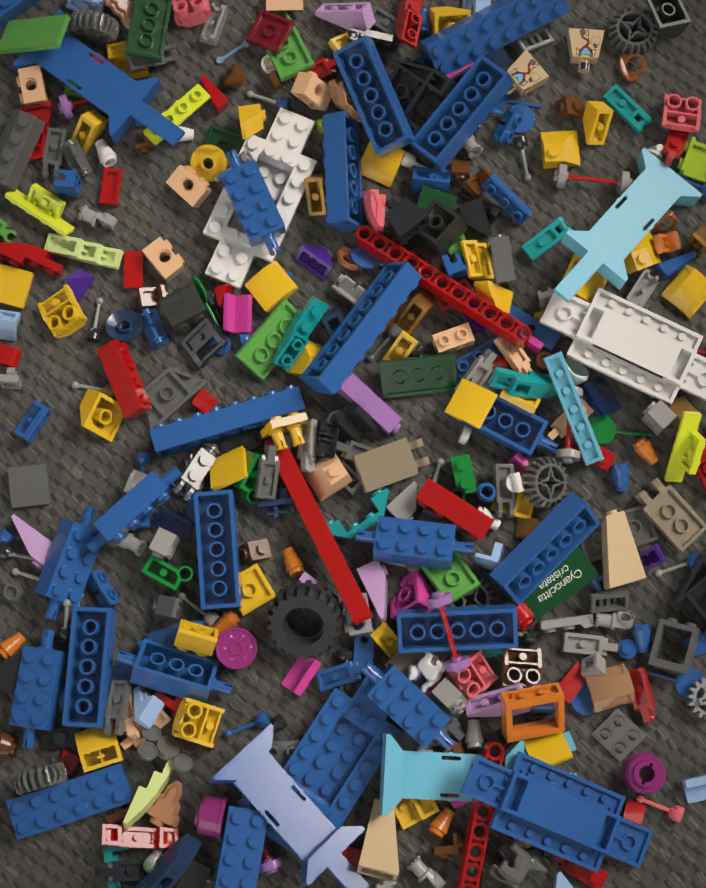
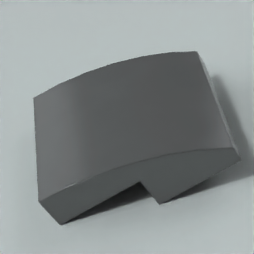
(29, 485)

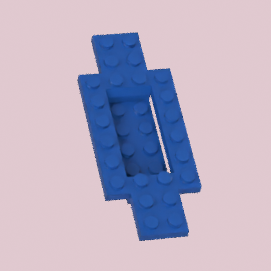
(331, 751)
(562, 806)

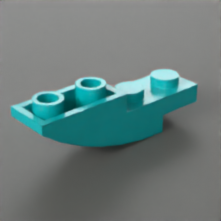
(298, 331)
(523, 385)

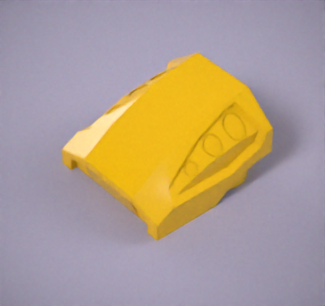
(687, 291)
(62, 313)
(196, 721)

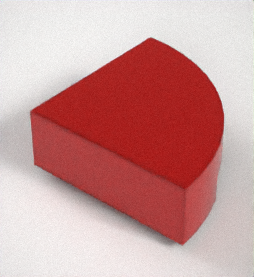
(70, 761)

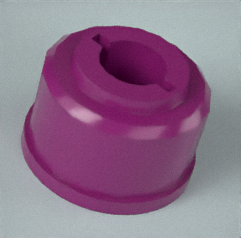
(236, 648)
(643, 773)
(211, 815)

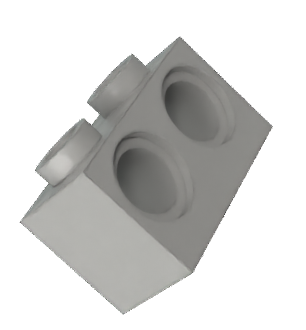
(658, 416)
(164, 544)
(348, 625)
(450, 697)

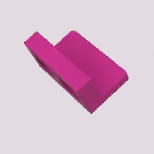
(237, 313)
(301, 674)

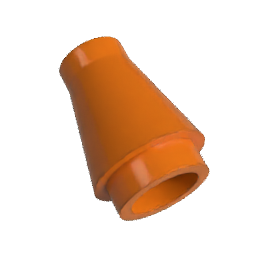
(645, 450)
(293, 564)
(226, 621)
(11, 645)
(441, 823)

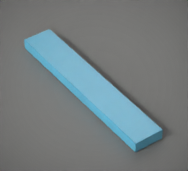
(573, 408)

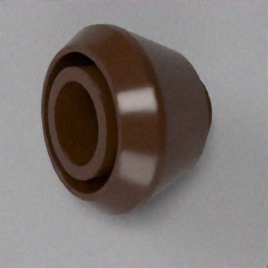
(234, 76)
(7, 745)

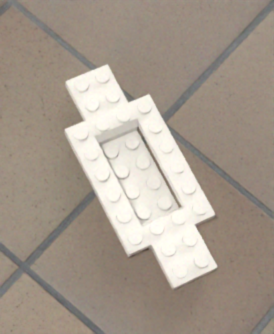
(284, 175)
(635, 336)

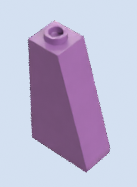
(358, 393)

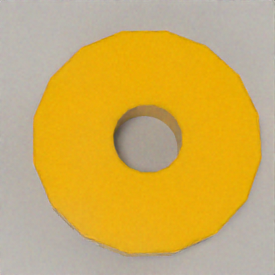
(204, 152)

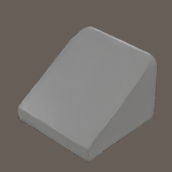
(593, 665)

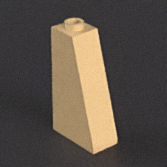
(619, 552)
(379, 848)

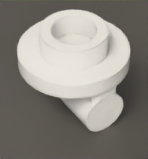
(655, 150)
(514, 482)

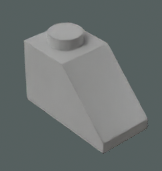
(404, 504)

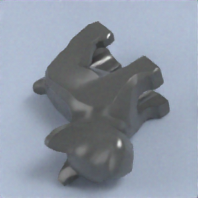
(517, 864)

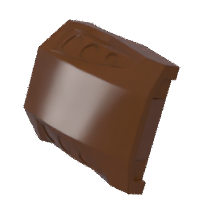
(521, 667)

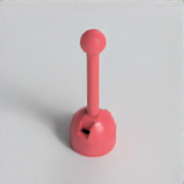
(675, 812)

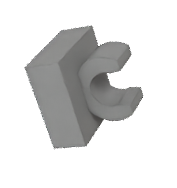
(544, 298)
(11, 380)

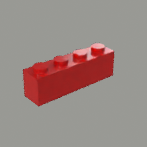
(124, 379)
(455, 509)

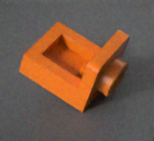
(666, 243)

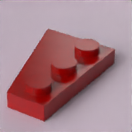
(43, 112)

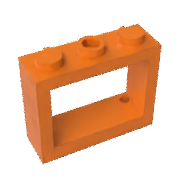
(531, 697)

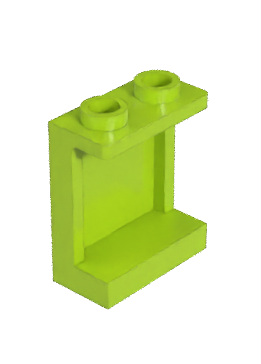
(694, 162)

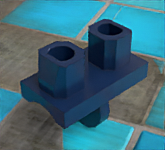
(284, 500)

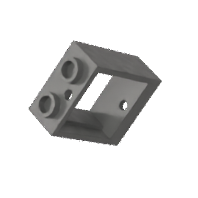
(501, 261)
(671, 666)

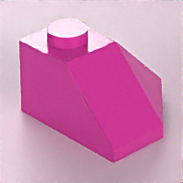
(411, 595)

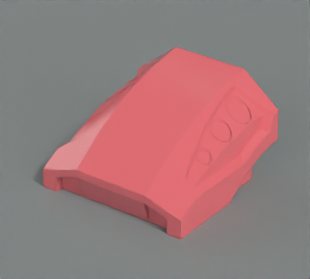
(191, 12)
(681, 113)
(374, 209)
(475, 677)

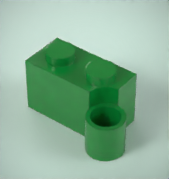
(463, 475)
(249, 483)
(166, 573)

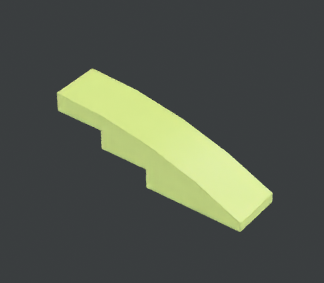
(83, 251)
(147, 796)

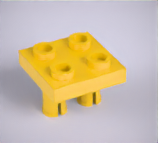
(279, 425)

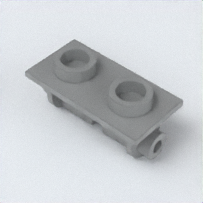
(344, 287)

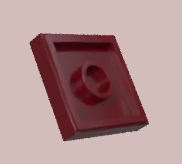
(270, 31)

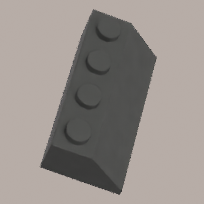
(17, 146)

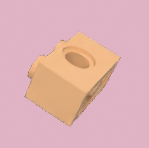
(28, 77)
(311, 90)
(179, 182)
(168, 269)
(453, 339)

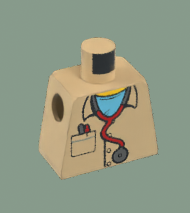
(584, 47)
(526, 74)

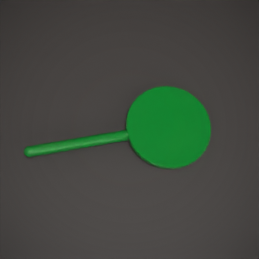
(202, 293)
(606, 430)

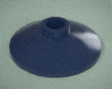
(121, 320)

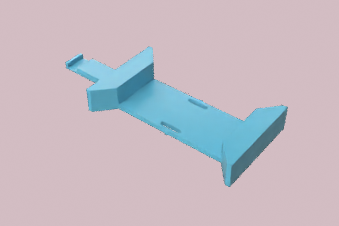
(621, 229)
(426, 773)

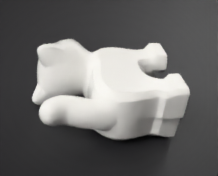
(429, 670)

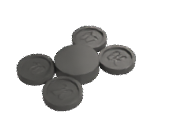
(166, 749)

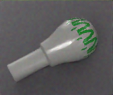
(152, 860)

